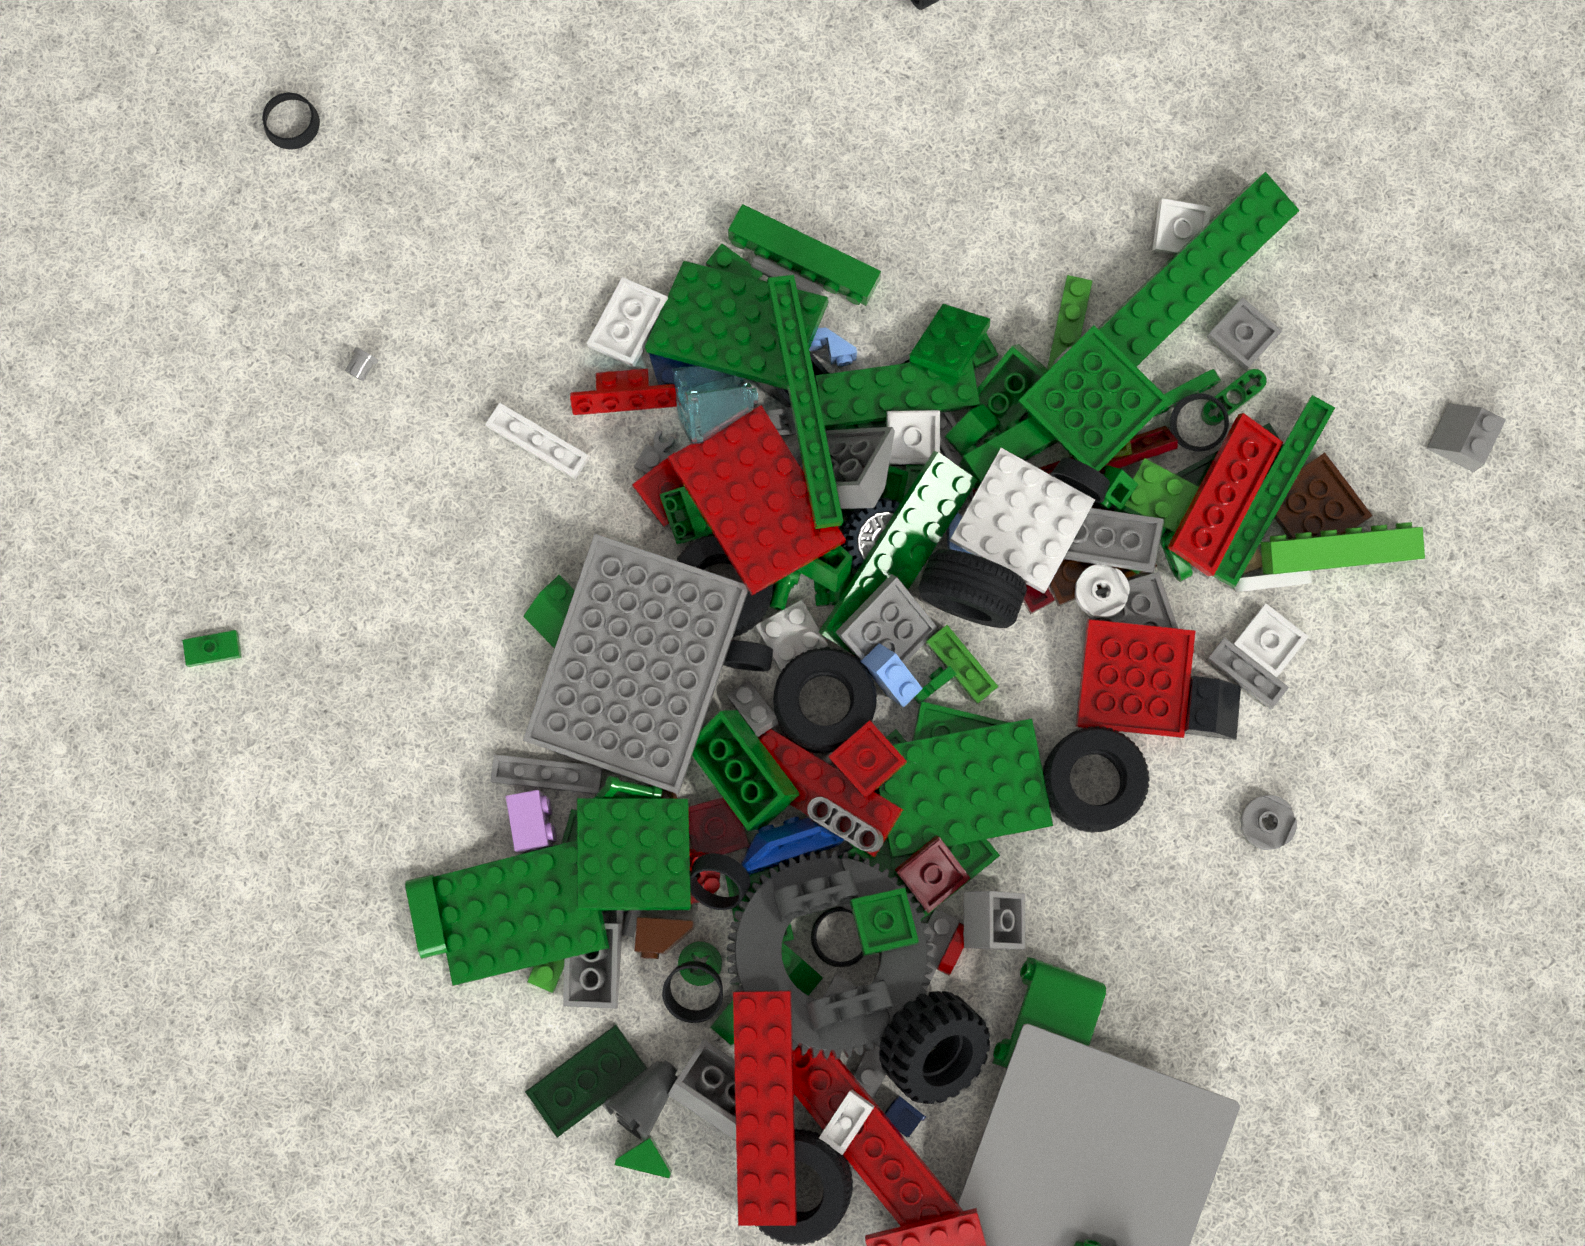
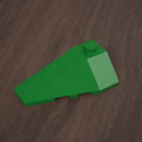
(798, 971)

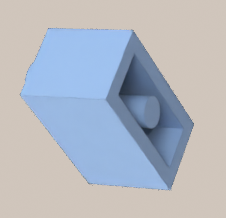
(891, 675)

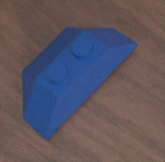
(787, 841)

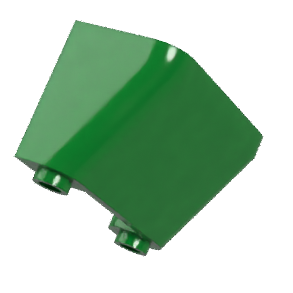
(1056, 1002)

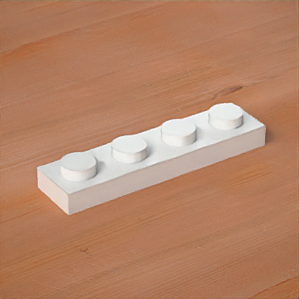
(537, 441)

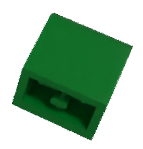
(684, 516)

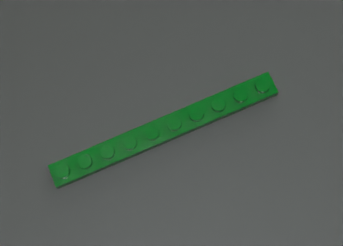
(804, 402)

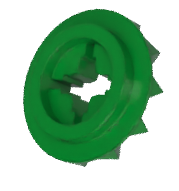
(700, 950)

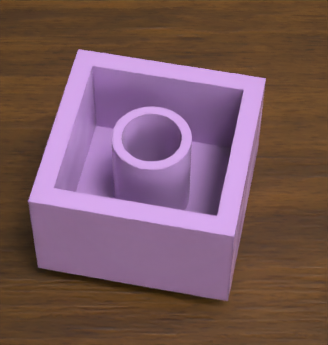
(530, 821)

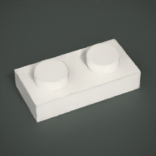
(846, 1122)

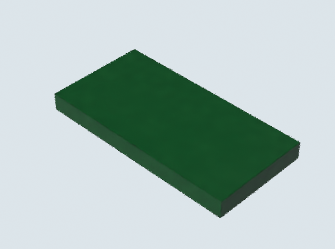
(585, 1080)

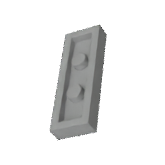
(1247, 673)

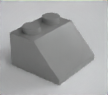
(1466, 435)

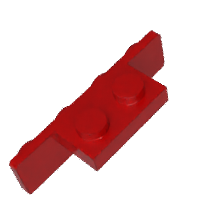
(623, 392)

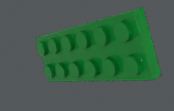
(870, 392)

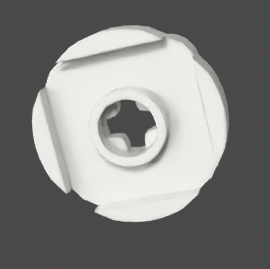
(1107, 577)

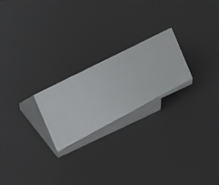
(594, 977)

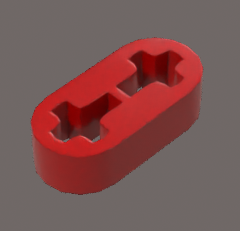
(953, 951)

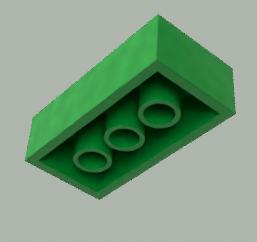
(743, 770)

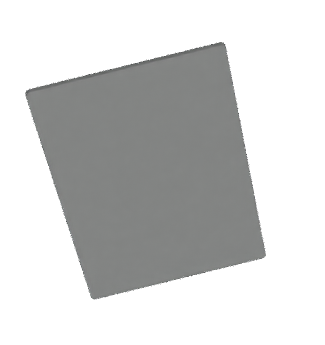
(1094, 1150)

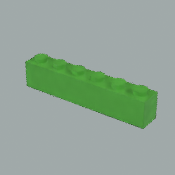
(1342, 550)

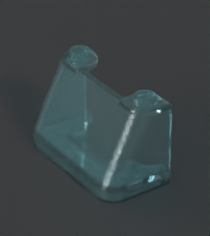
(710, 401)

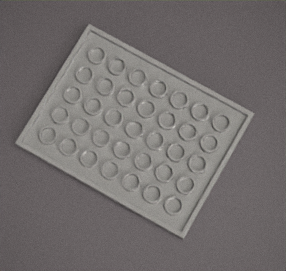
(636, 663)

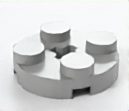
(1283, 817)

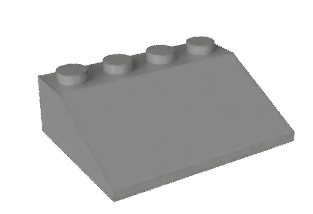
(859, 464)

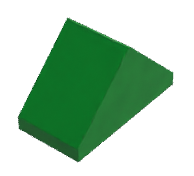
(972, 428)
(645, 1158)

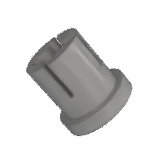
(360, 364)

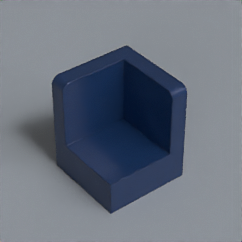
(904, 1116)

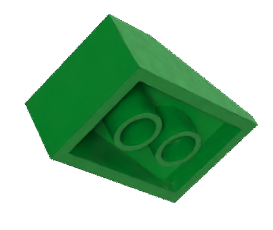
(1008, 383)

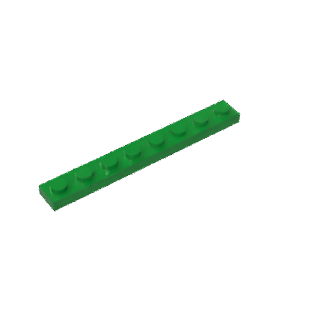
(1274, 489)

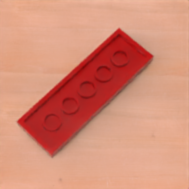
(1225, 495)
(819, 779)

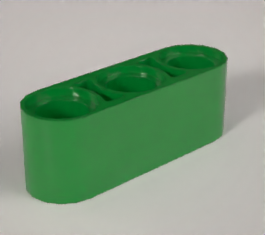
(425, 916)

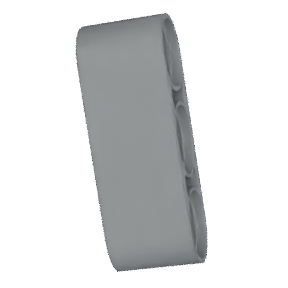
(832, 823)

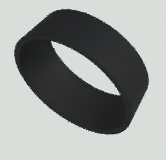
(297, 141)
(1173, 421)
(1082, 478)
(726, 866)
(815, 945)
(685, 1014)

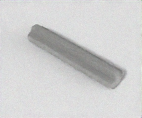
(773, 270)

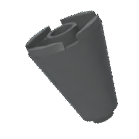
(642, 1099)

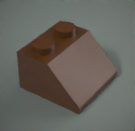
(659, 935)

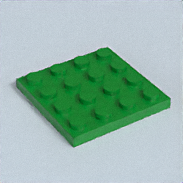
(1093, 400)
(633, 854)

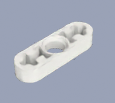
(1273, 580)

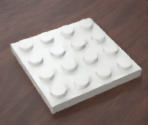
(1022, 519)

